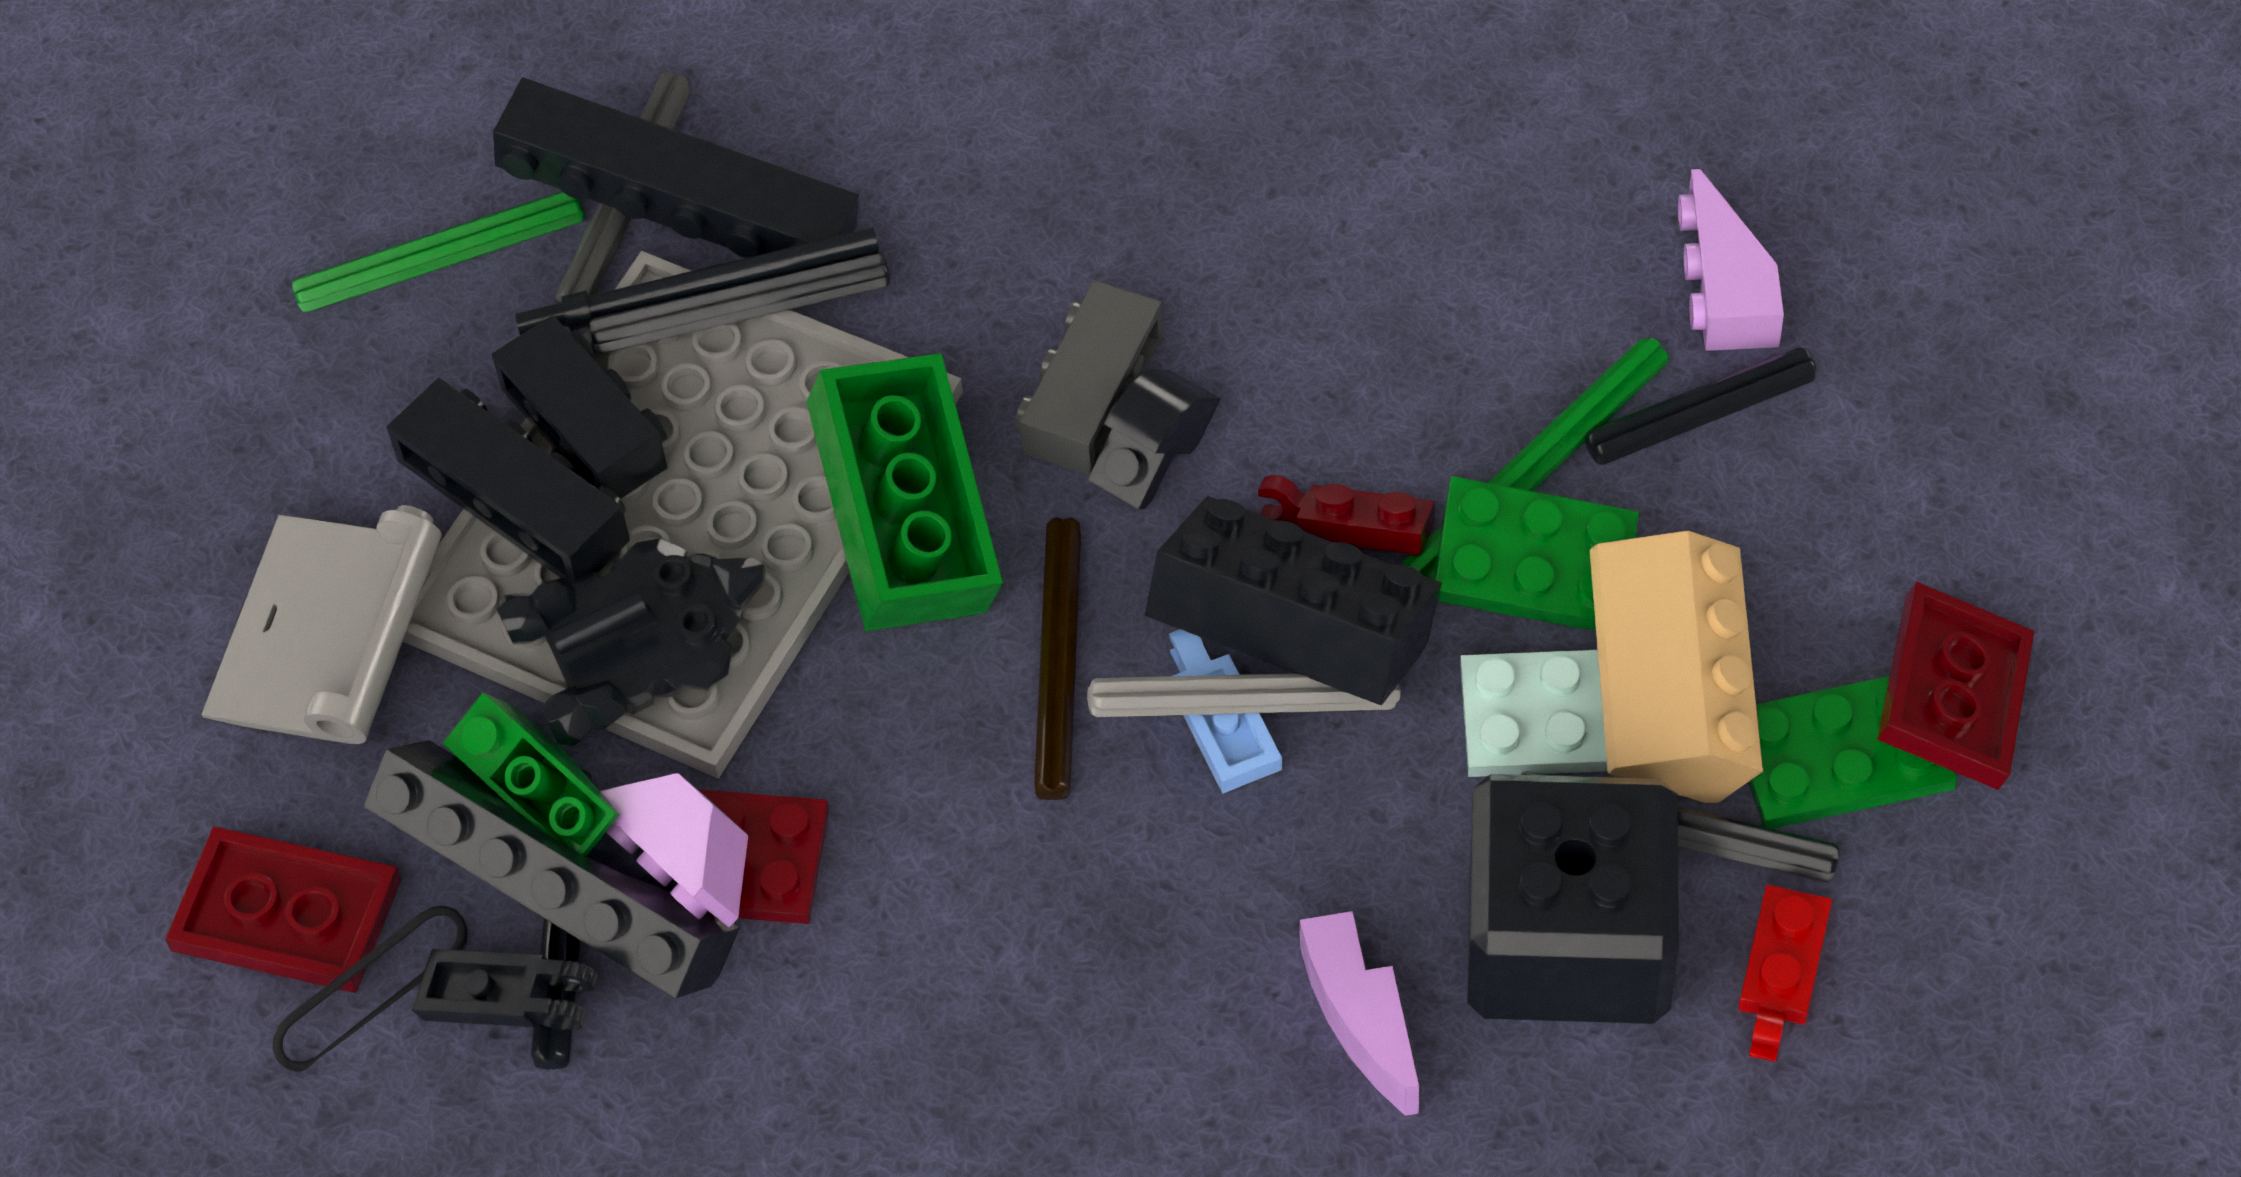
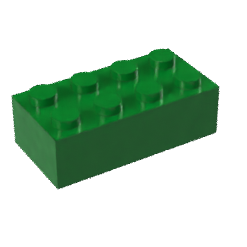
(903, 492)

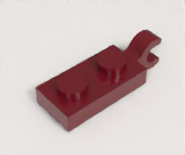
(1352, 516)

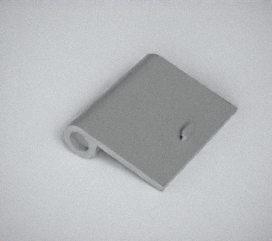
(324, 625)

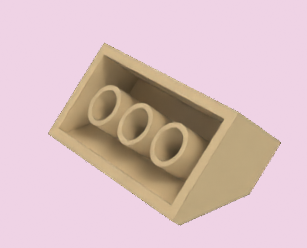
(1676, 663)

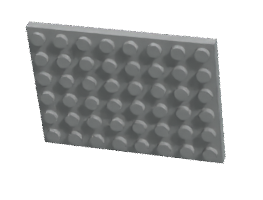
(735, 486)

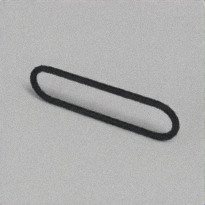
(352, 972)

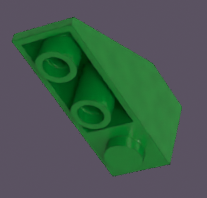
(531, 773)

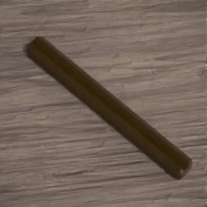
(1057, 659)

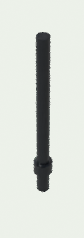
(579, 308)

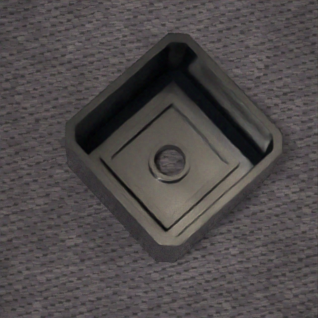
(1562, 941)

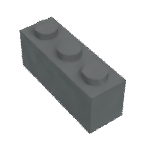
(1102, 353)

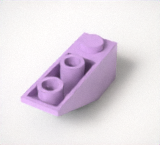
(1739, 278)

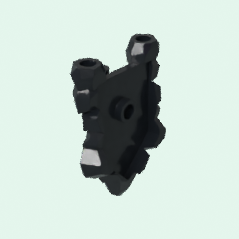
(634, 632)

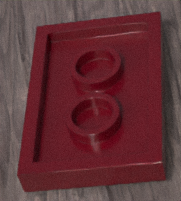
(1956, 686)
(282, 908)

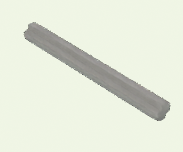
(1221, 695)

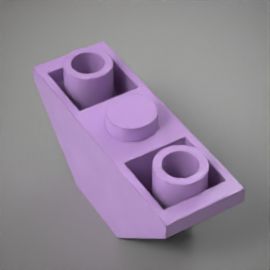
(683, 841)

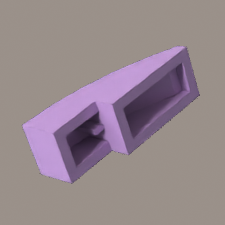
(1361, 1007)

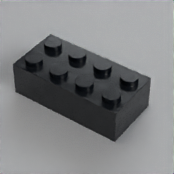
(1293, 599)

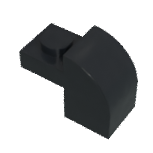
(1150, 425)

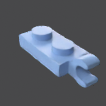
(1233, 744)

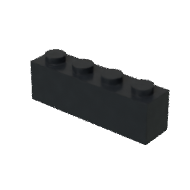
(509, 481)

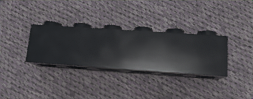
(665, 174)

